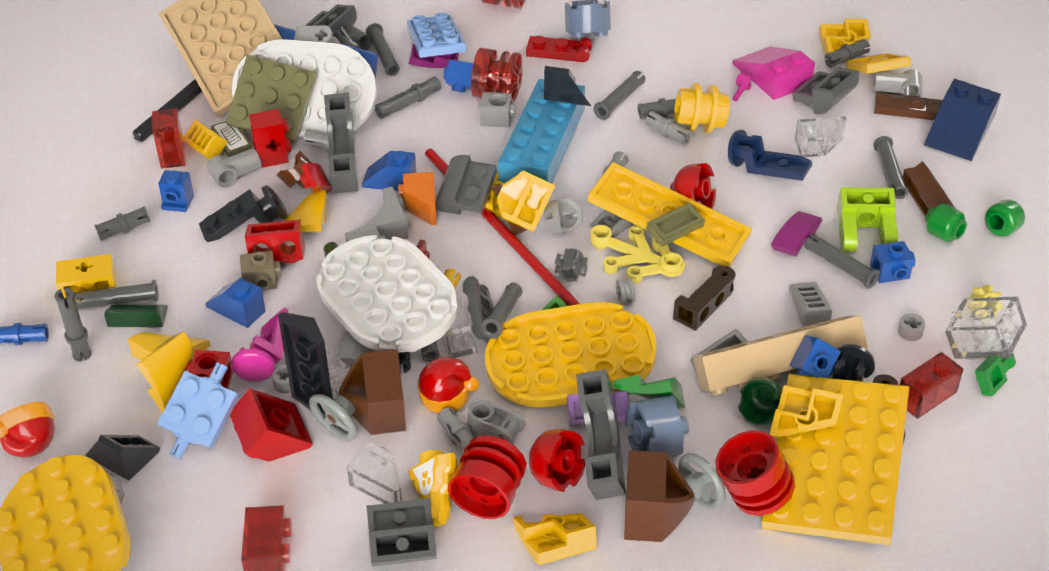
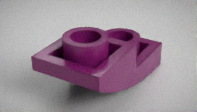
(438, 61)
(795, 232)

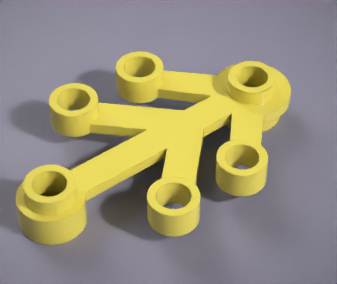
(668, 263)

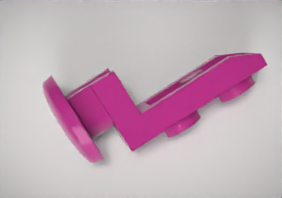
(264, 352)

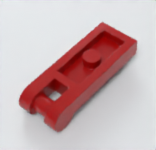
(559, 48)

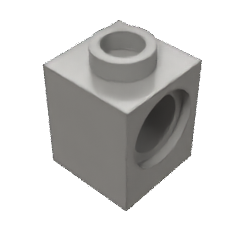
(496, 109)

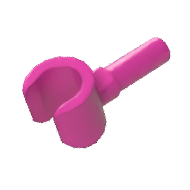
(743, 83)

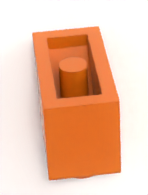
(419, 195)

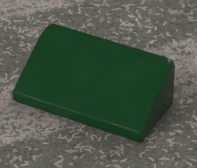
(135, 315)

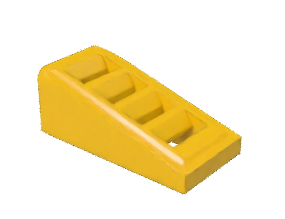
(207, 143)

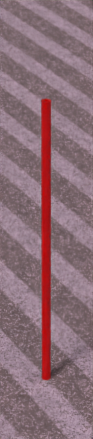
(513, 241)

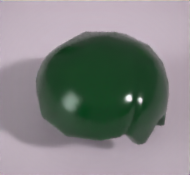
(759, 400)

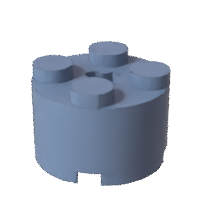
(587, 17)
(657, 426)

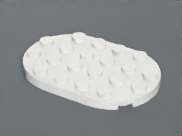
(338, 71)
(387, 293)

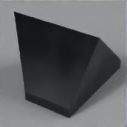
(561, 86)
(123, 453)

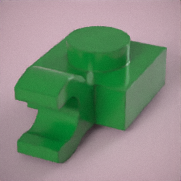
(992, 374)

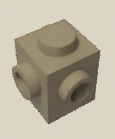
(260, 269)

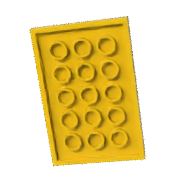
(846, 470)

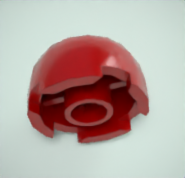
(695, 183)
(557, 459)

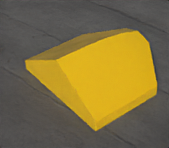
(524, 200)

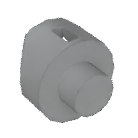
(559, 216)

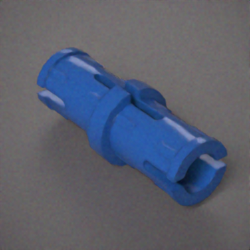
(24, 333)

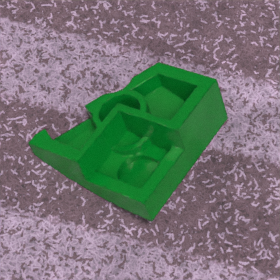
(637, 386)

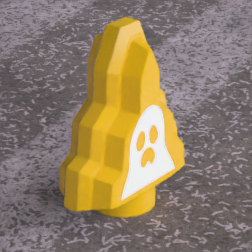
(431, 481)

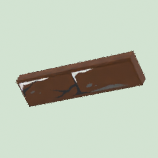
(906, 106)

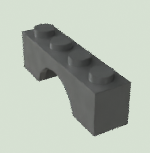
(341, 143)
(604, 455)

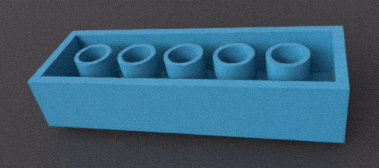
(540, 137)

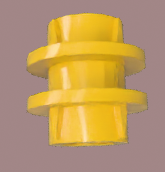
(700, 107)

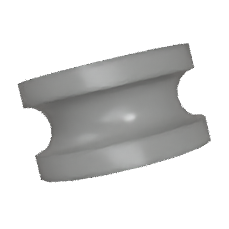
(625, 290)
(914, 321)
(281, 385)

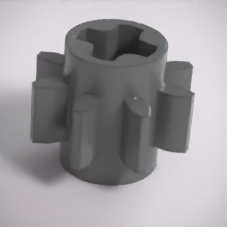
(571, 265)

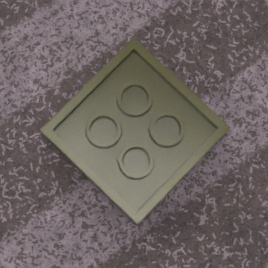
(272, 86)

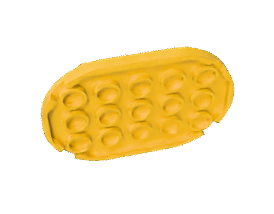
(545, 349)
(64, 519)

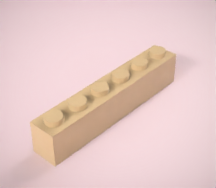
(770, 354)

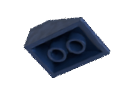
(963, 119)

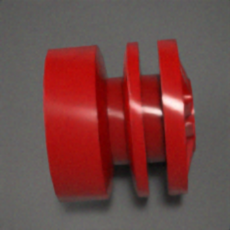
(755, 472)
(487, 477)

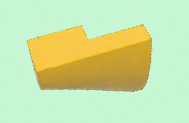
(836, 35)
(311, 211)
(805, 411)

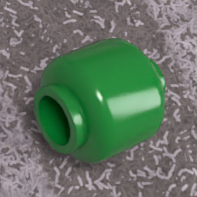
(1004, 217)
(945, 222)

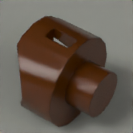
(291, 175)

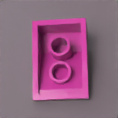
(776, 70)

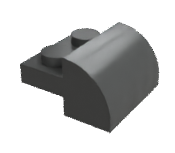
(338, 16)
(826, 89)
(465, 186)
(401, 532)

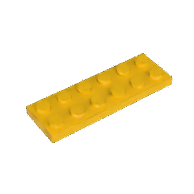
(644, 200)

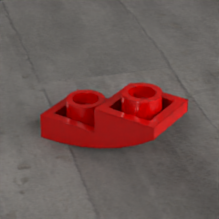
(315, 177)

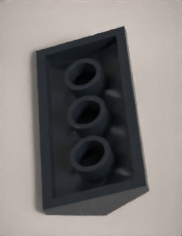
(304, 357)

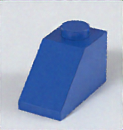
(389, 170)
(239, 302)

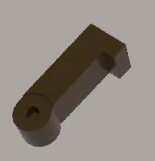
(706, 299)

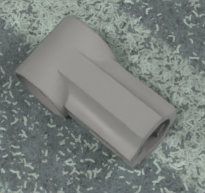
(897, 83)
(227, 170)

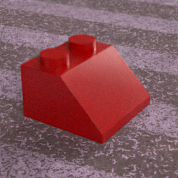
(269, 426)

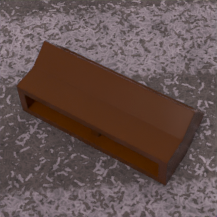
(925, 188)

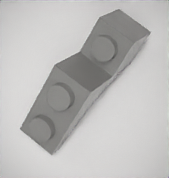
(389, 222)

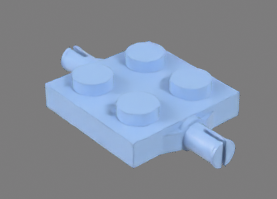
(198, 410)

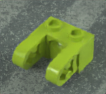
(866, 209)

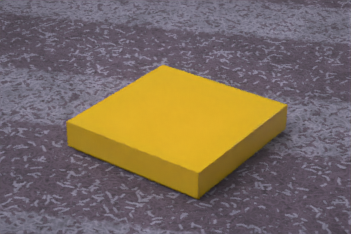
(878, 63)

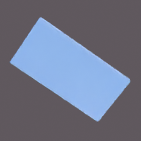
(435, 35)

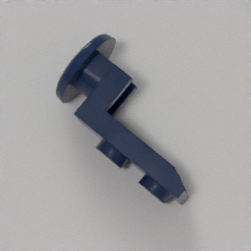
(763, 162)

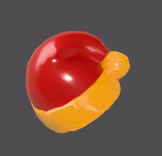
(446, 384)
(27, 429)

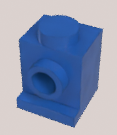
(175, 190)

